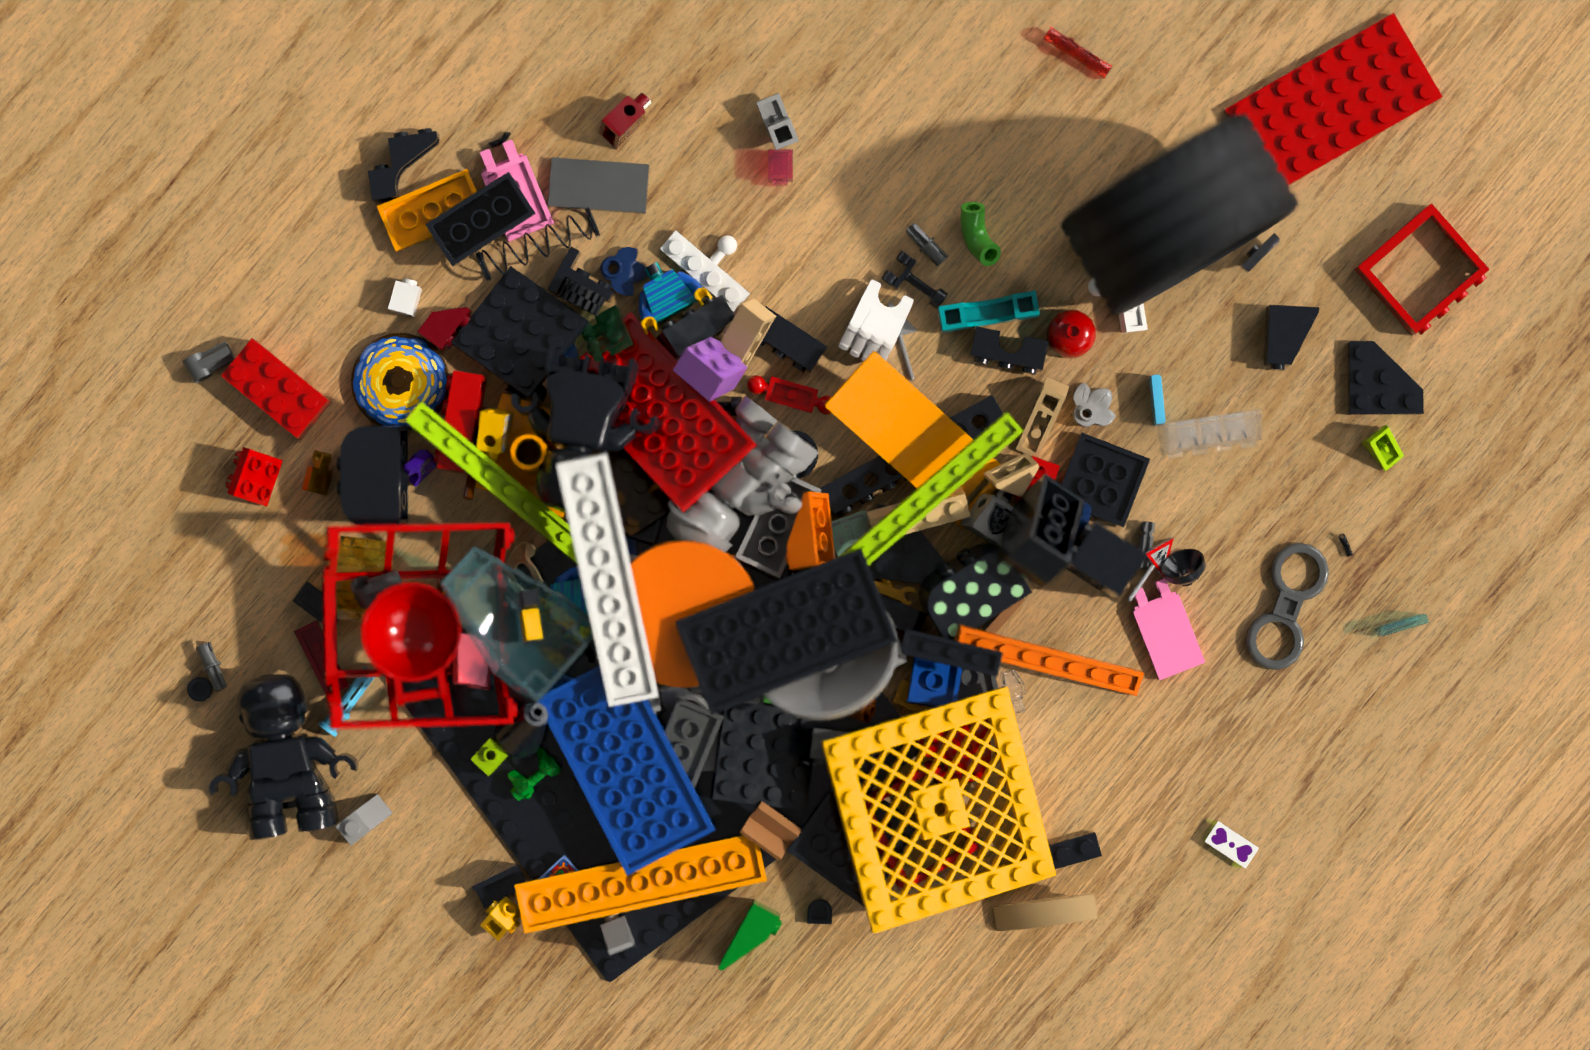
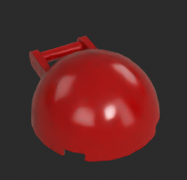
(411, 637)

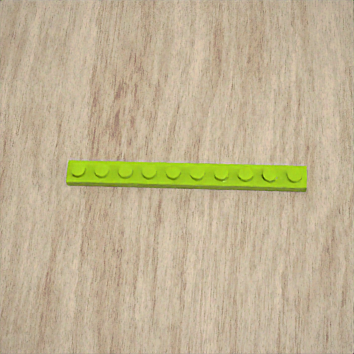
(492, 478)
(937, 488)

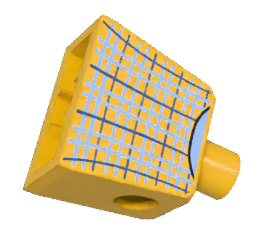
(496, 424)

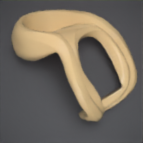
(522, 554)

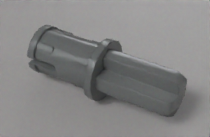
(926, 244)
(211, 665)

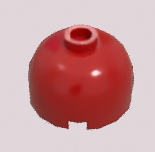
(1071, 333)

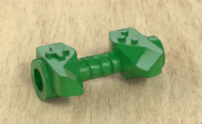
(523, 787)

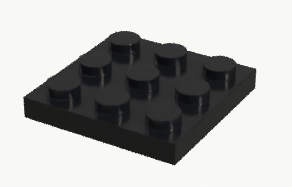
(1105, 477)

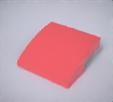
(470, 666)

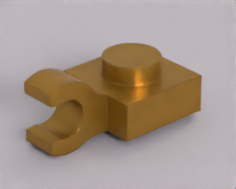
(318, 478)
(886, 588)

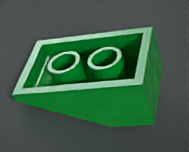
(754, 930)

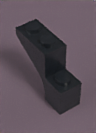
(404, 152)

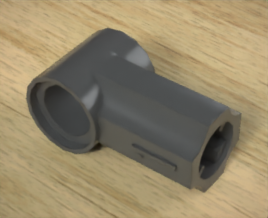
(202, 365)
(367, 589)

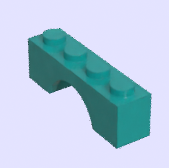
(988, 312)

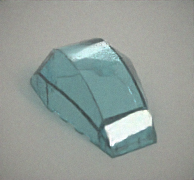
(489, 609)

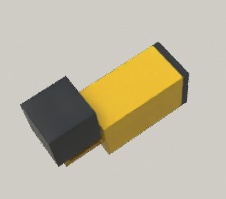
(530, 617)

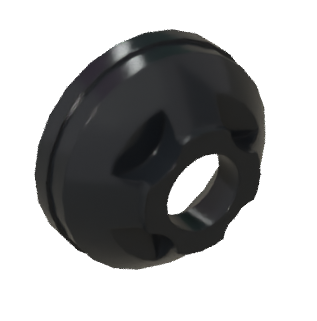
(1182, 563)

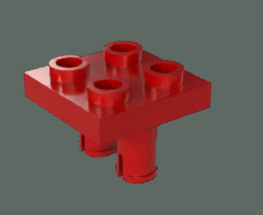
(254, 476)

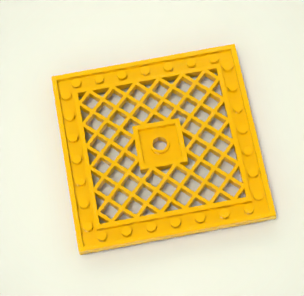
(856, 821)

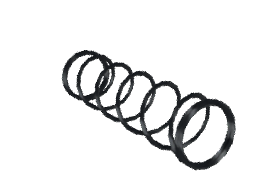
(592, 225)

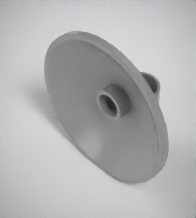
(841, 687)

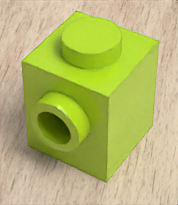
(489, 756)

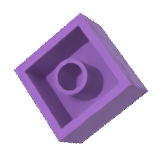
(710, 368)

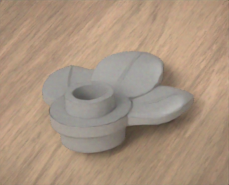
(1095, 403)

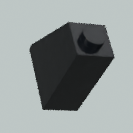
(1286, 333)

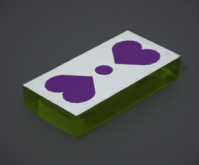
(1231, 844)

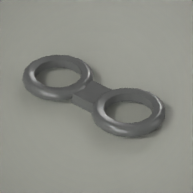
(1287, 606)

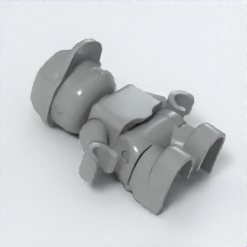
(751, 486)

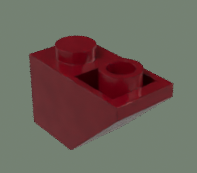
(444, 325)

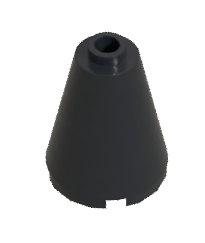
(525, 734)

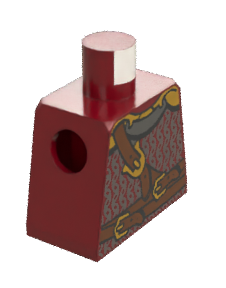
(618, 125)

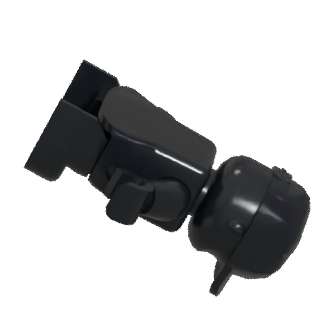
(581, 416)
(282, 763)

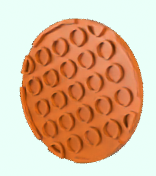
(673, 584)

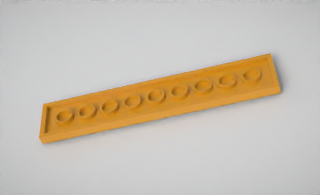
(610, 891)

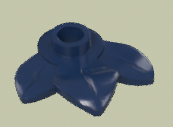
(627, 271)

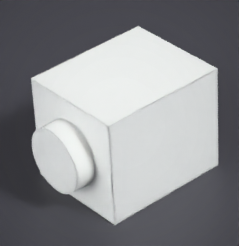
(405, 297)

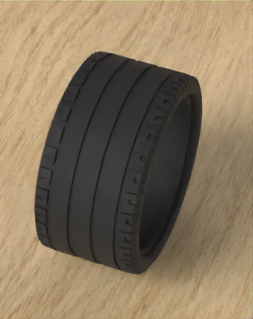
(1179, 213)

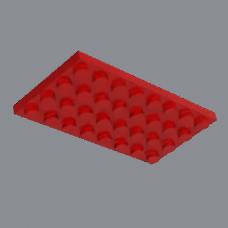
(1340, 99)
(694, 436)

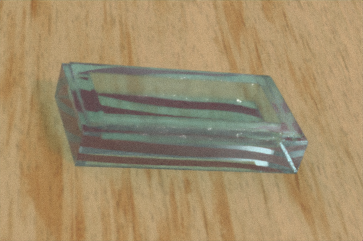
(1401, 625)

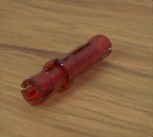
(1077, 52)

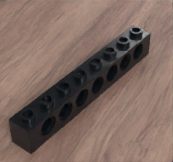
(987, 408)

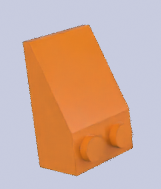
(812, 533)

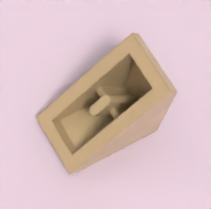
(1013, 475)

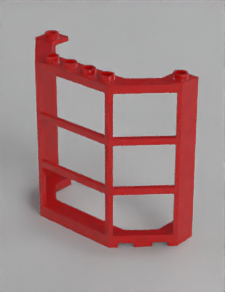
(507, 708)

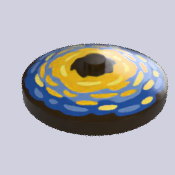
(396, 376)

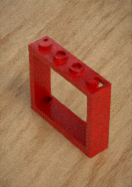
(1441, 308)
(892, 860)

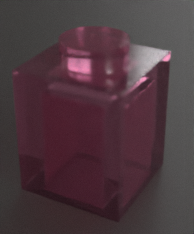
(780, 166)

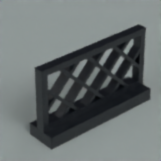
(951, 652)

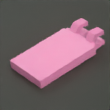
(523, 175)
(1166, 632)

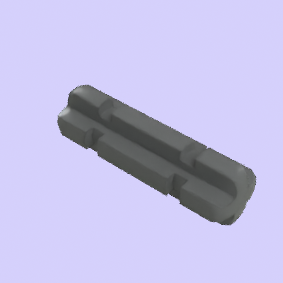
(1146, 541)

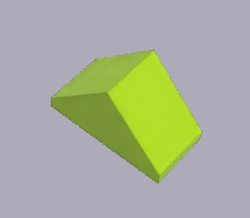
(1383, 447)

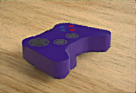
(419, 466)

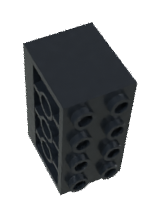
(1104, 559)

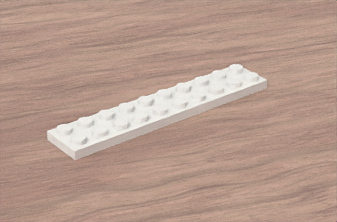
(607, 579)

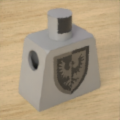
(989, 516)

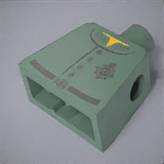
(849, 530)

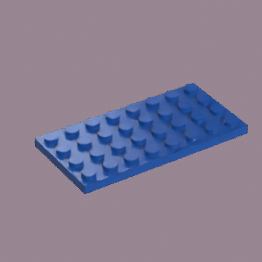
(626, 771)

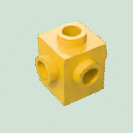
(501, 918)

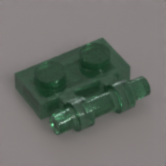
(613, 330)

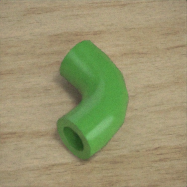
(976, 235)

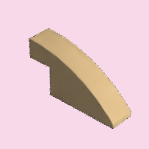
(1045, 912)

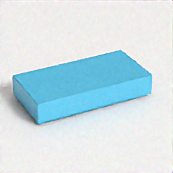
(1157, 399)

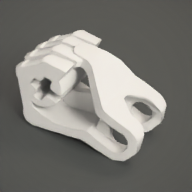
(874, 325)

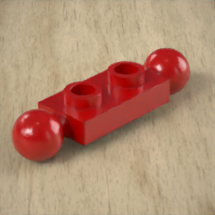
(788, 394)

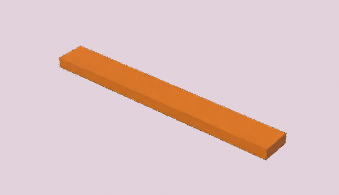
(1055, 661)

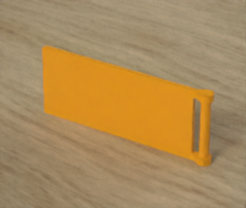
(902, 424)

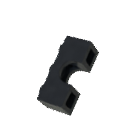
(987, 348)

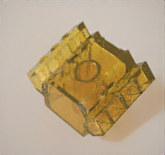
(356, 556)

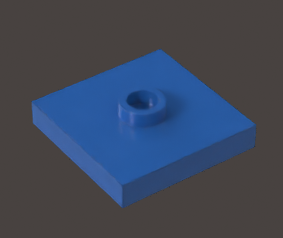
(933, 683)

